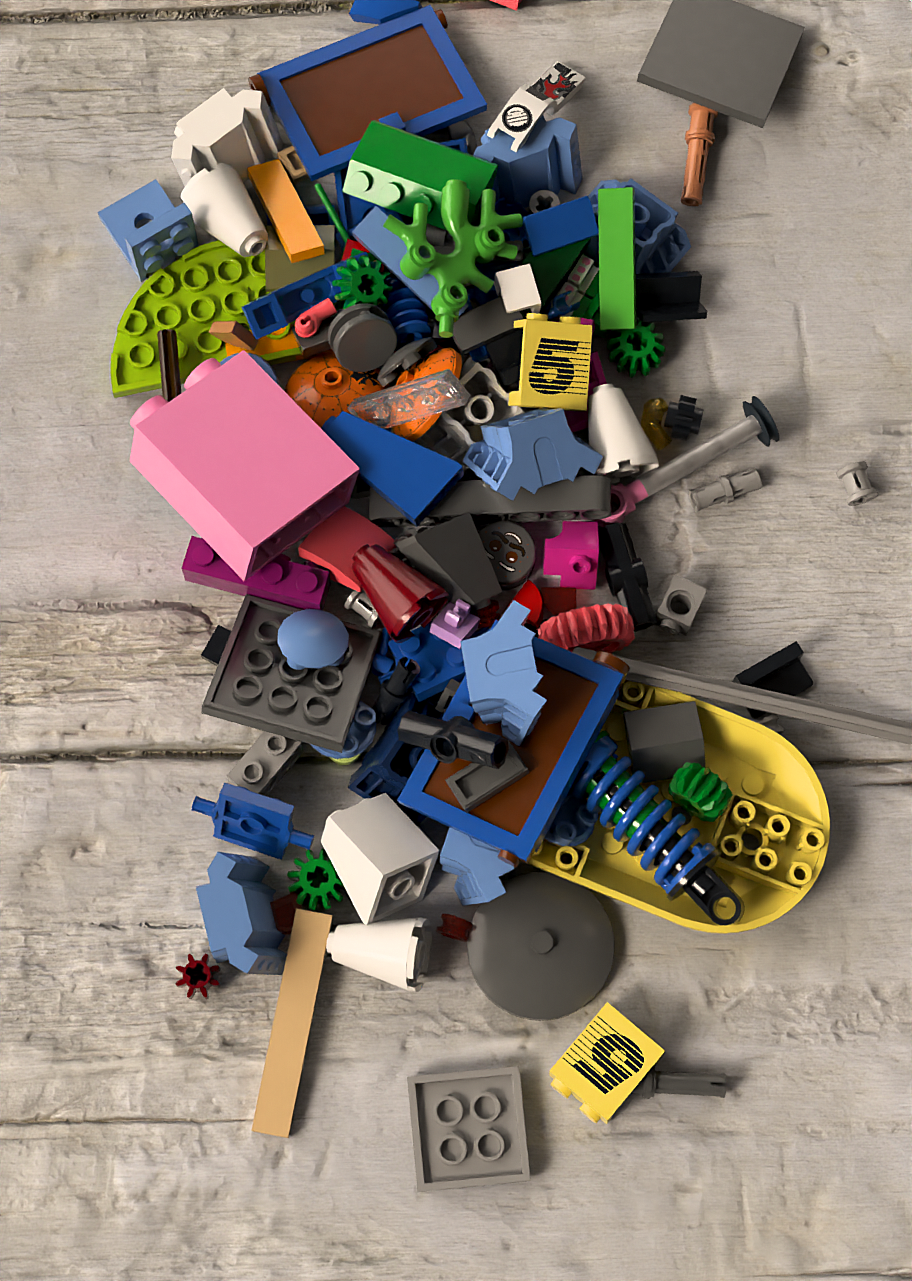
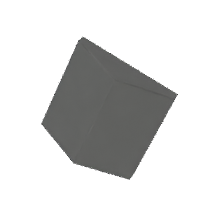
(664, 739)

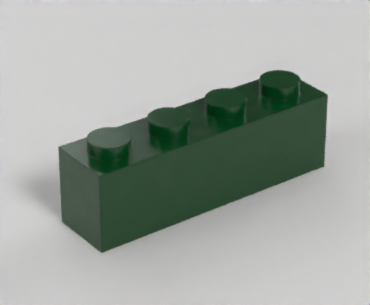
(552, 270)

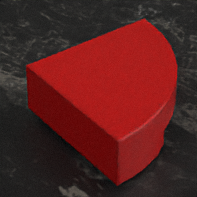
(531, 598)

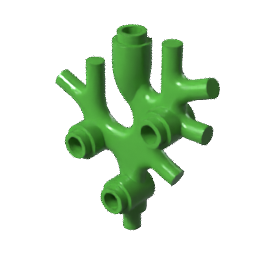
(471, 244)

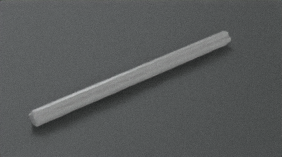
(762, 699)

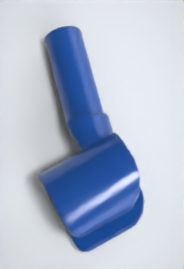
(560, 306)
(380, 663)

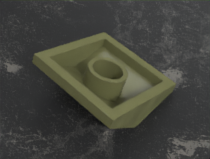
(280, 270)

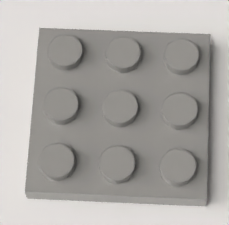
(468, 1129)

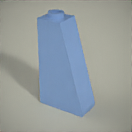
(390, 250)

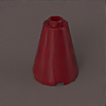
(397, 591)

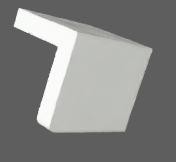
(518, 289)

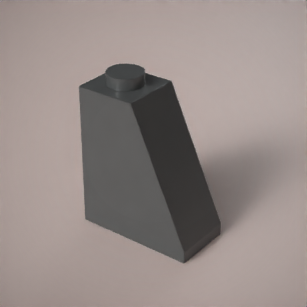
(455, 560)

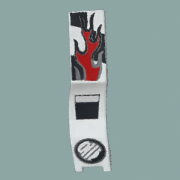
(530, 103)

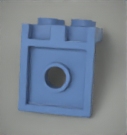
(157, 242)

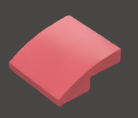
(337, 541)

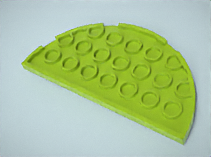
(188, 297)

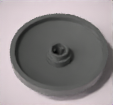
(541, 947)

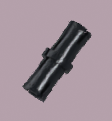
(395, 689)

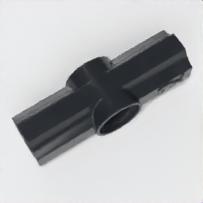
(626, 574)
(453, 739)

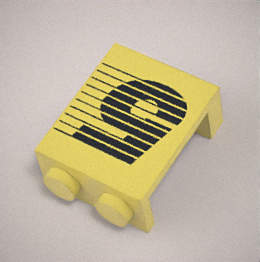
(553, 363)
(605, 1064)

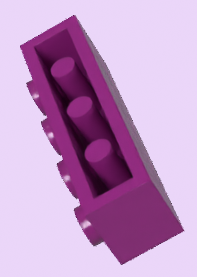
(278, 581)

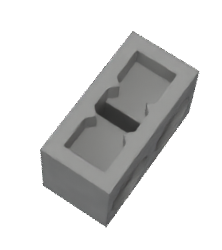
(265, 763)

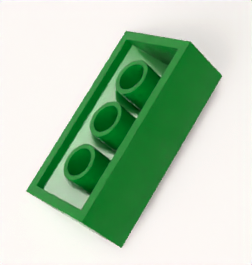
(406, 169)

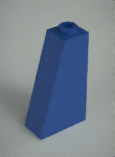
(395, 467)

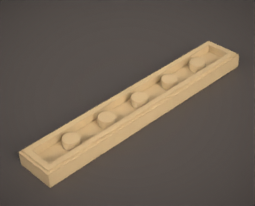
(292, 1023)

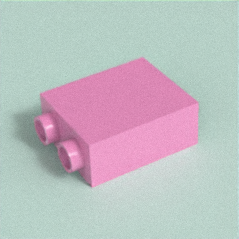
(241, 462)

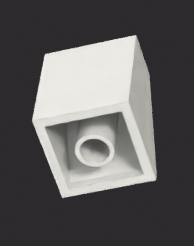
(379, 856)

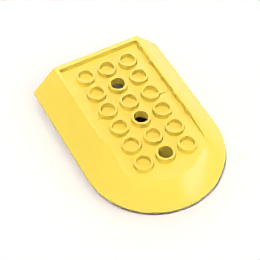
(772, 799)

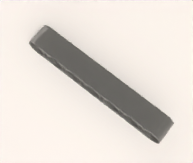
(560, 501)

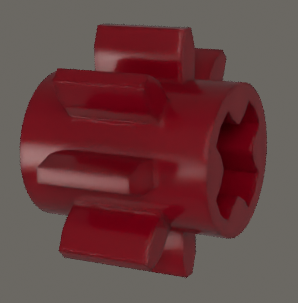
(201, 986)

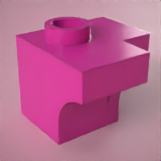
(573, 555)

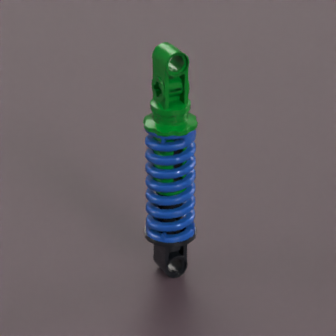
(641, 822)

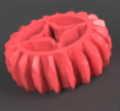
(592, 627)

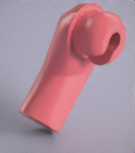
(310, 321)

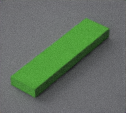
(617, 258)

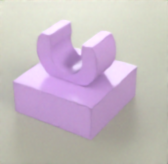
(455, 623)

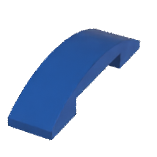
(288, 302)

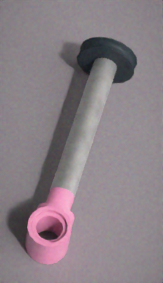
(757, 423)

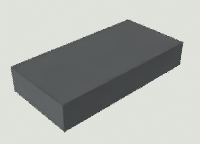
(483, 325)
(479, 783)

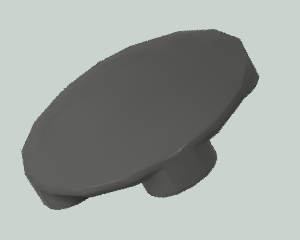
(404, 359)

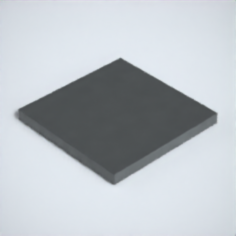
(722, 57)
(265, 693)

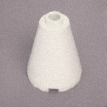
(225, 209)
(618, 436)
(384, 949)

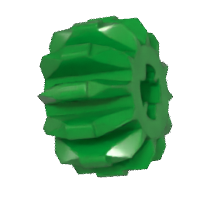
(353, 276)
(649, 349)
(700, 792)
(310, 870)

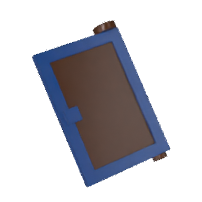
(389, 74)
(518, 818)

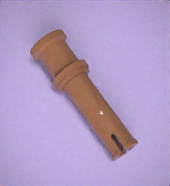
(699, 140)

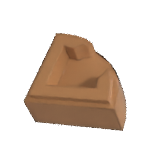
(234, 334)

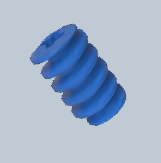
(406, 313)

